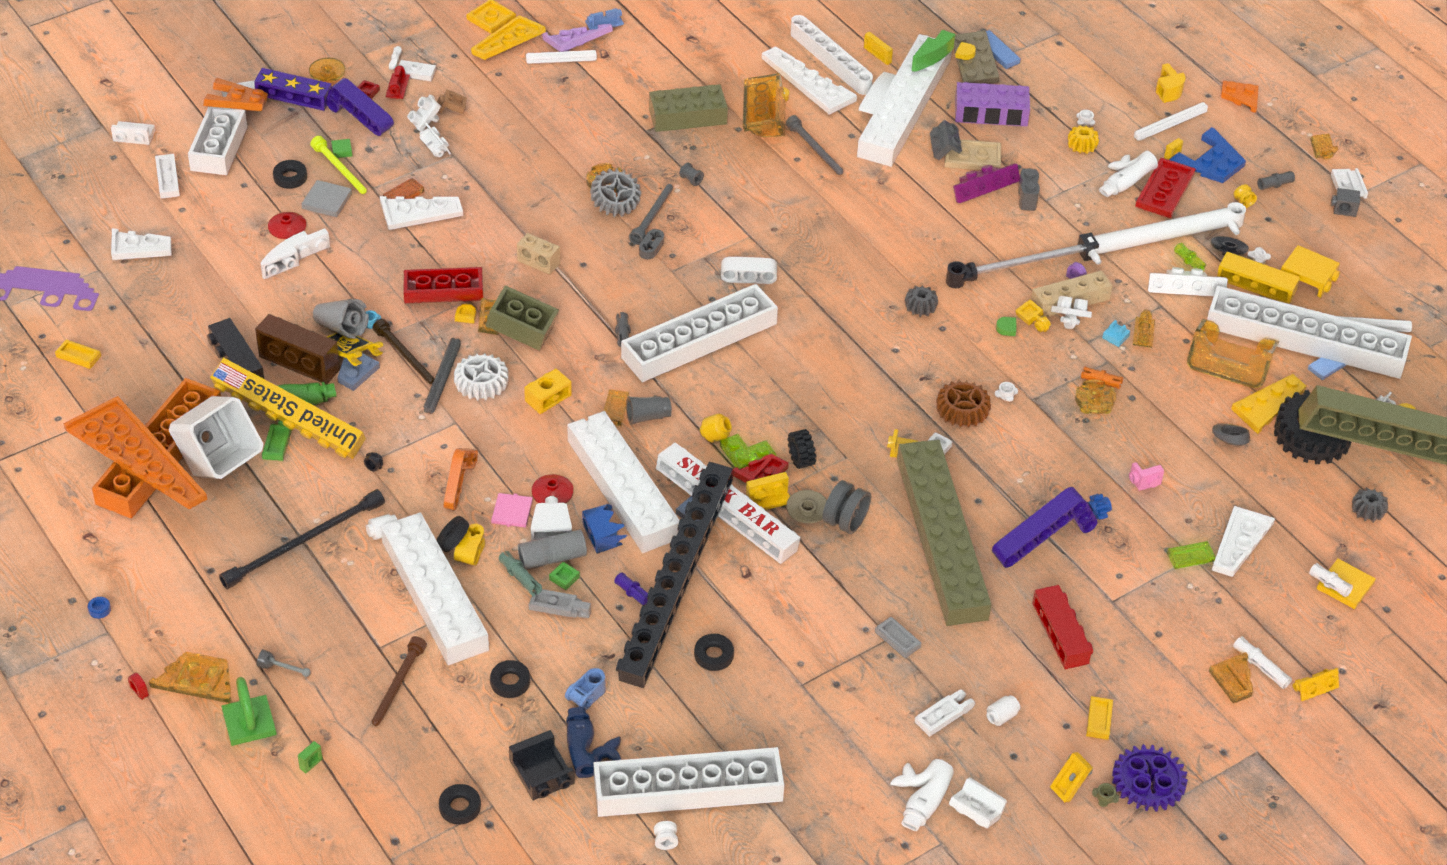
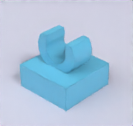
(1116, 334)

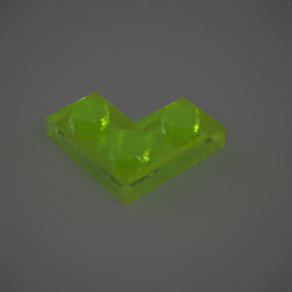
(741, 454)

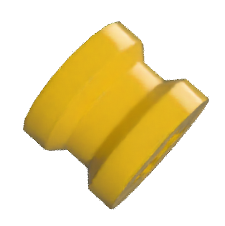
(1245, 195)

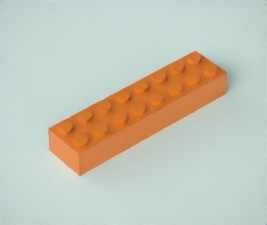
(122, 490)

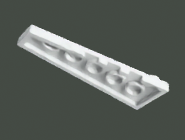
(819, 90)

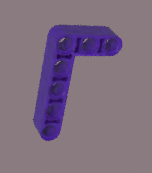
(1044, 523)

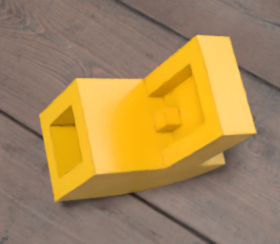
(1170, 84)

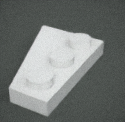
(138, 246)

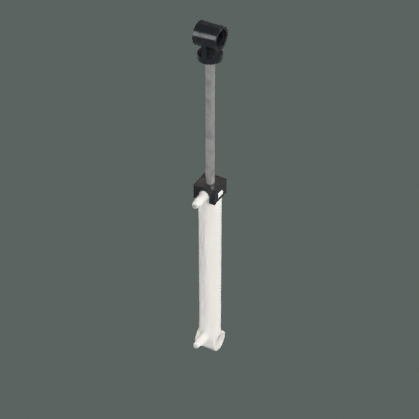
(1090, 245)

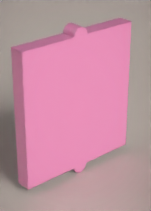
(512, 510)

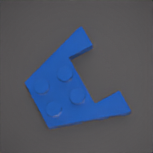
(1217, 163)

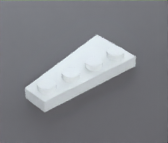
(416, 211)
(1240, 539)

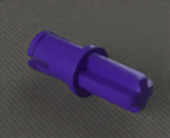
(632, 588)

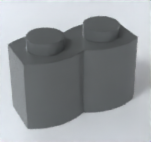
(1028, 189)

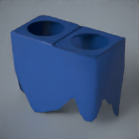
(599, 529)

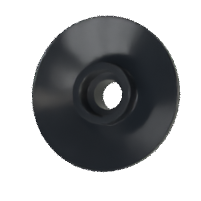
(1228, 244)

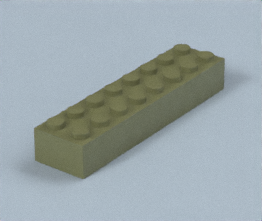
(1375, 423)

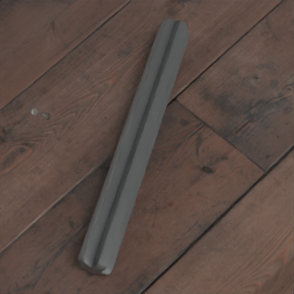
(442, 375)

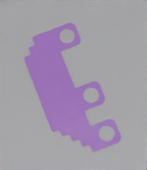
(51, 282)

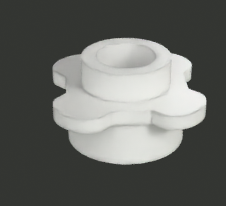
(1085, 117)
(1259, 255)
(1006, 391)

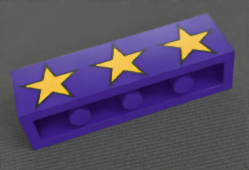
(293, 88)

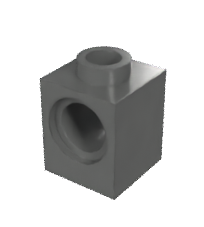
(1346, 202)

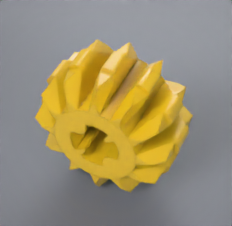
(1083, 139)

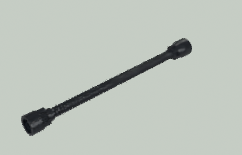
(234, 575)

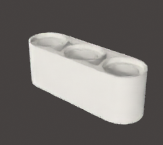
(749, 270)

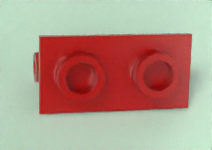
(398, 83)

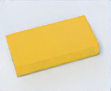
(878, 48)
(78, 354)
(1099, 718)

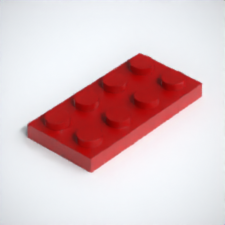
(1165, 188)

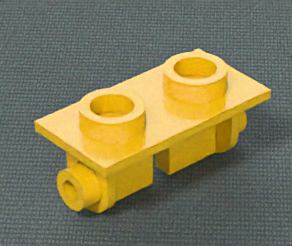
(1317, 684)

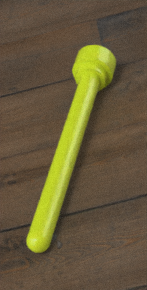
(319, 144)

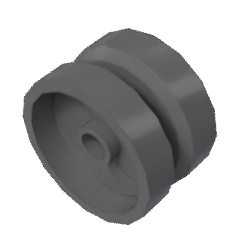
(846, 507)

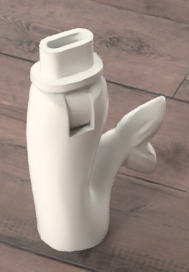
(1128, 173)
(924, 802)

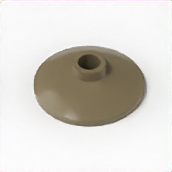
(806, 506)

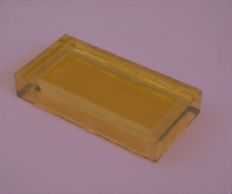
(616, 406)

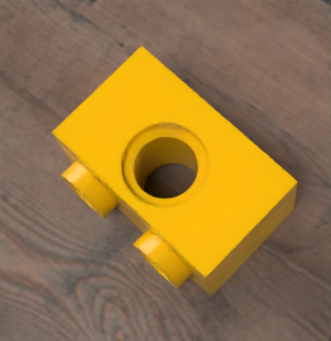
(548, 391)

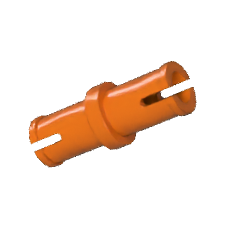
(1109, 379)

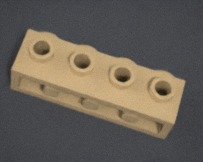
(1090, 287)

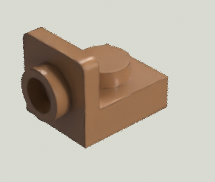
(452, 101)

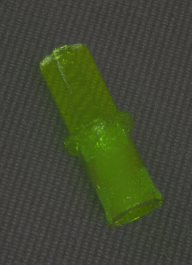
(1190, 257)

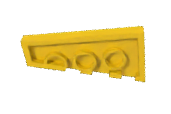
(508, 36)
(1264, 404)

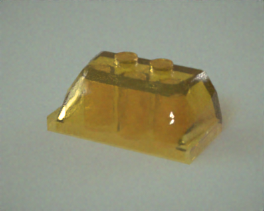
(764, 106)

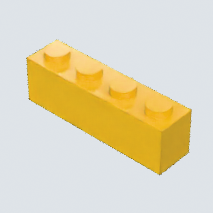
(1258, 278)

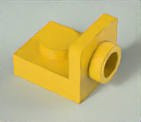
(894, 441)

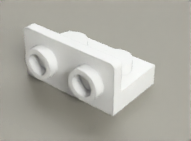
(133, 132)

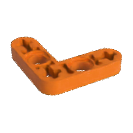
(462, 459)

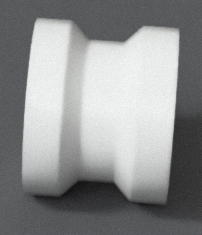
(665, 835)

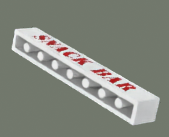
(737, 508)

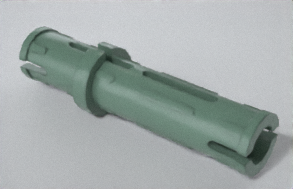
(515, 568)

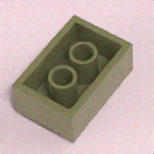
(522, 317)

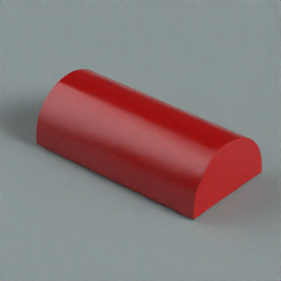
(443, 285)

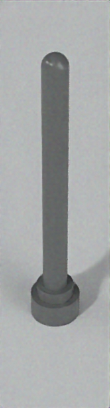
(794, 124)
(638, 234)

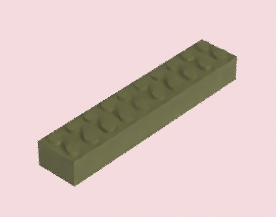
(943, 533)

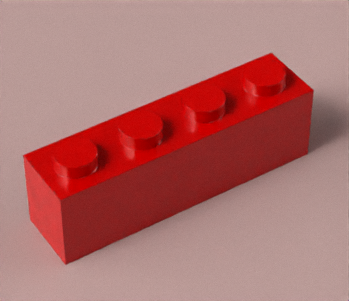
(1062, 627)

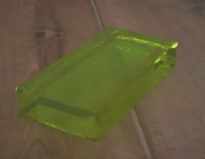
(1191, 555)

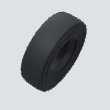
(287, 166)
(452, 533)
(712, 663)
(510, 667)
(461, 816)

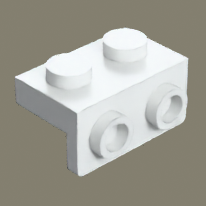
(978, 803)

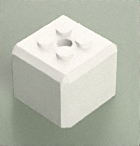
(230, 440)

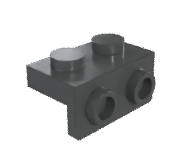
(944, 139)

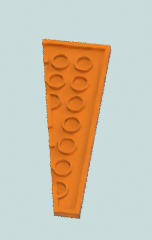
(128, 442)

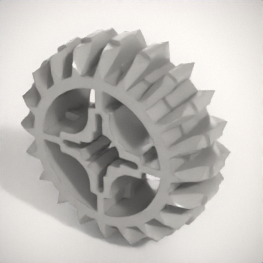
(606, 197)

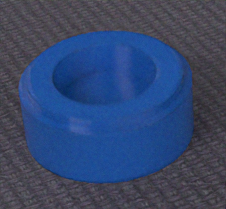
(99, 607)

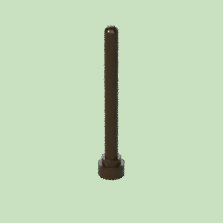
(382, 328)

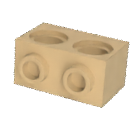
(538, 253)

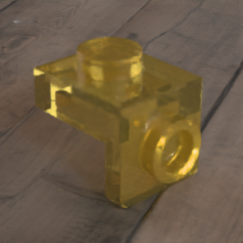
(1323, 146)

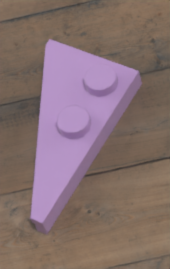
(575, 37)

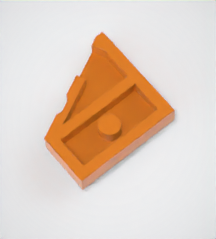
(1240, 94)

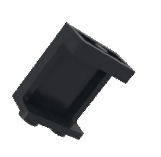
(540, 765)

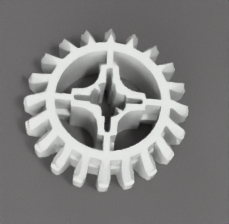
(481, 376)

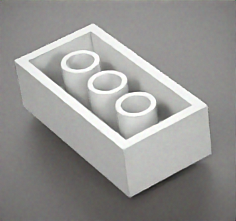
(217, 140)

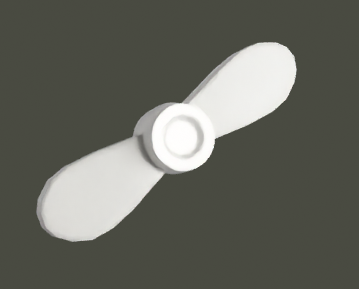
(395, 57)

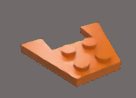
(237, 98)

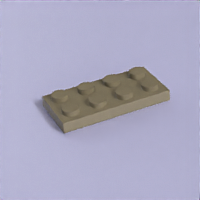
(981, 67)

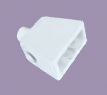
(550, 519)

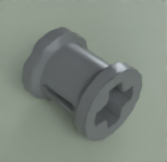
(690, 173)

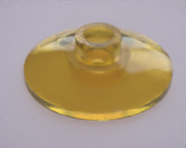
(327, 69)

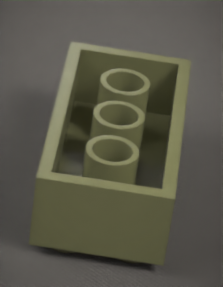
(688, 108)

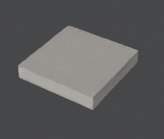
(326, 198)

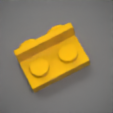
(769, 491)

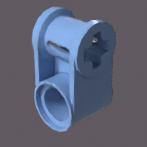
(587, 688)

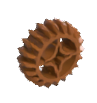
(963, 403)

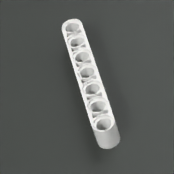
(831, 54)

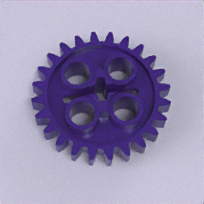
(1135, 783)

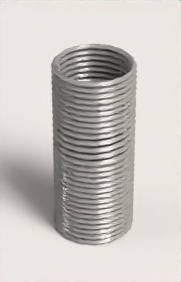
(560, 548)

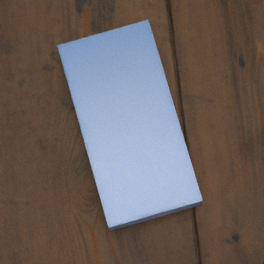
(1324, 367)

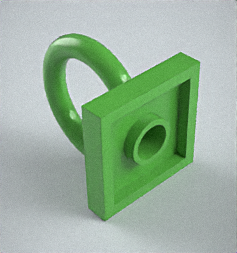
(249, 717)

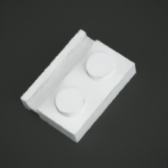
(1349, 180)

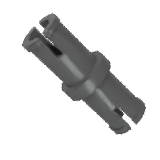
(1276, 180)
(622, 328)

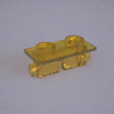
(1144, 329)

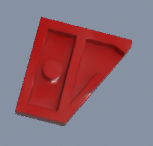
(761, 468)

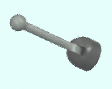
(267, 659)

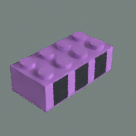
(992, 104)

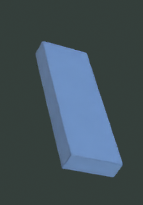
(1001, 52)

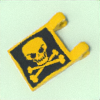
(353, 348)

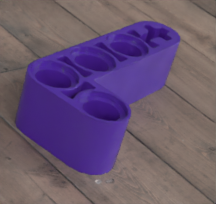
(348, 96)

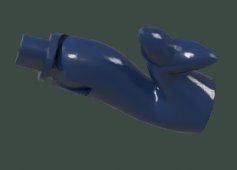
(579, 739)

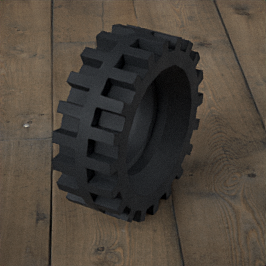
(1303, 442)

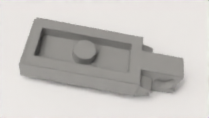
(559, 604)

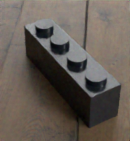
(232, 346)

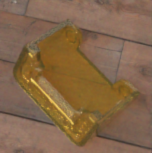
(1228, 359)

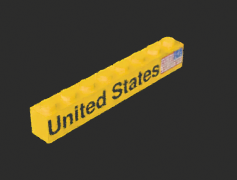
(288, 408)

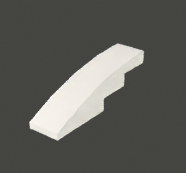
(876, 93)

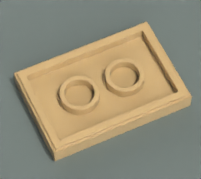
(975, 155)

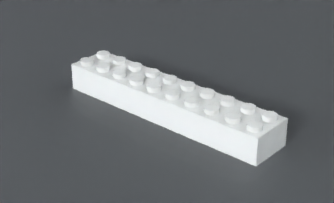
(900, 108)
(1310, 332)

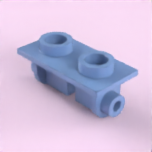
(611, 17)

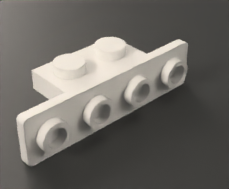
(1185, 282)

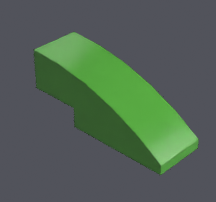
(933, 50)

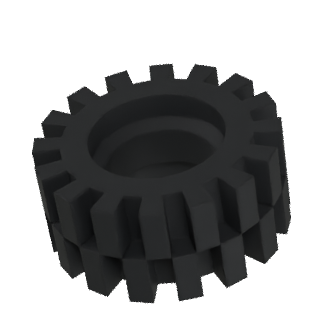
(801, 448)

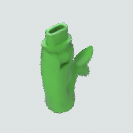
(311, 392)

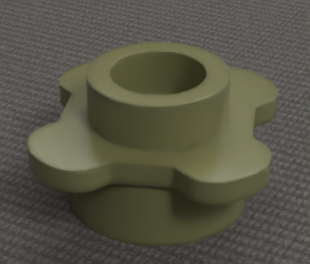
(1105, 789)

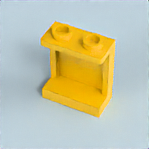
(1312, 269)

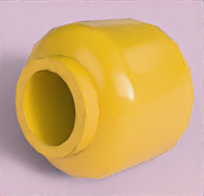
(715, 427)

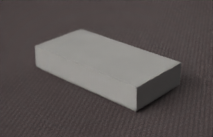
(898, 637)

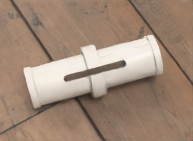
(1331, 580)

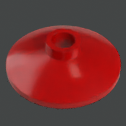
(286, 225)
(552, 485)

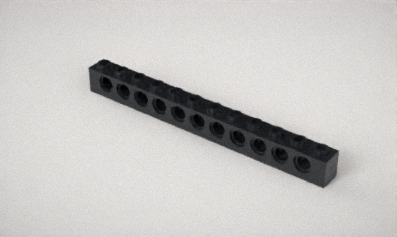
(638, 672)

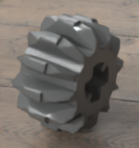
(921, 300)
(1369, 504)

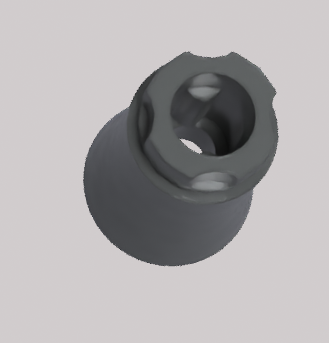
(647, 408)

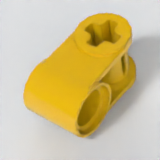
(471, 545)

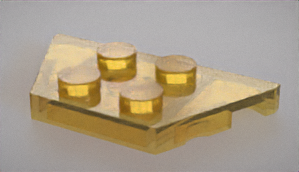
(196, 676)

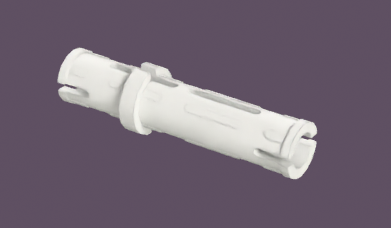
(1262, 662)

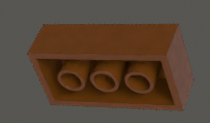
(297, 349)

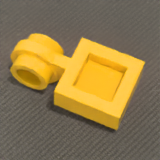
(1030, 313)

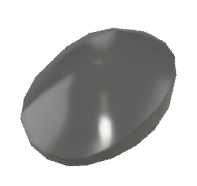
(1231, 434)

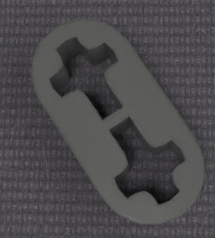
(658, 237)

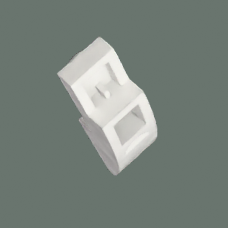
(288, 253)

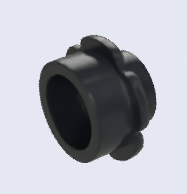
(373, 461)

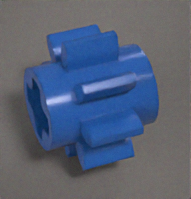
(1100, 506)

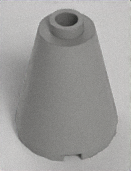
(343, 316)

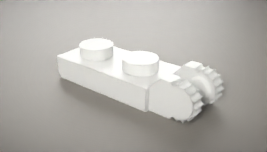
(943, 712)

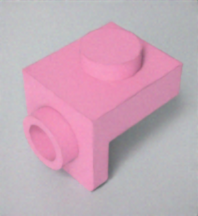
(1146, 478)

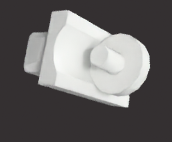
(426, 113)
(1070, 318)

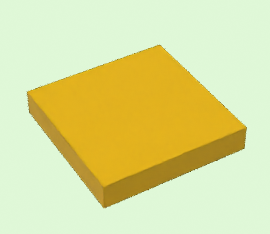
(490, 16)
(1358, 579)

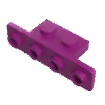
(985, 181)

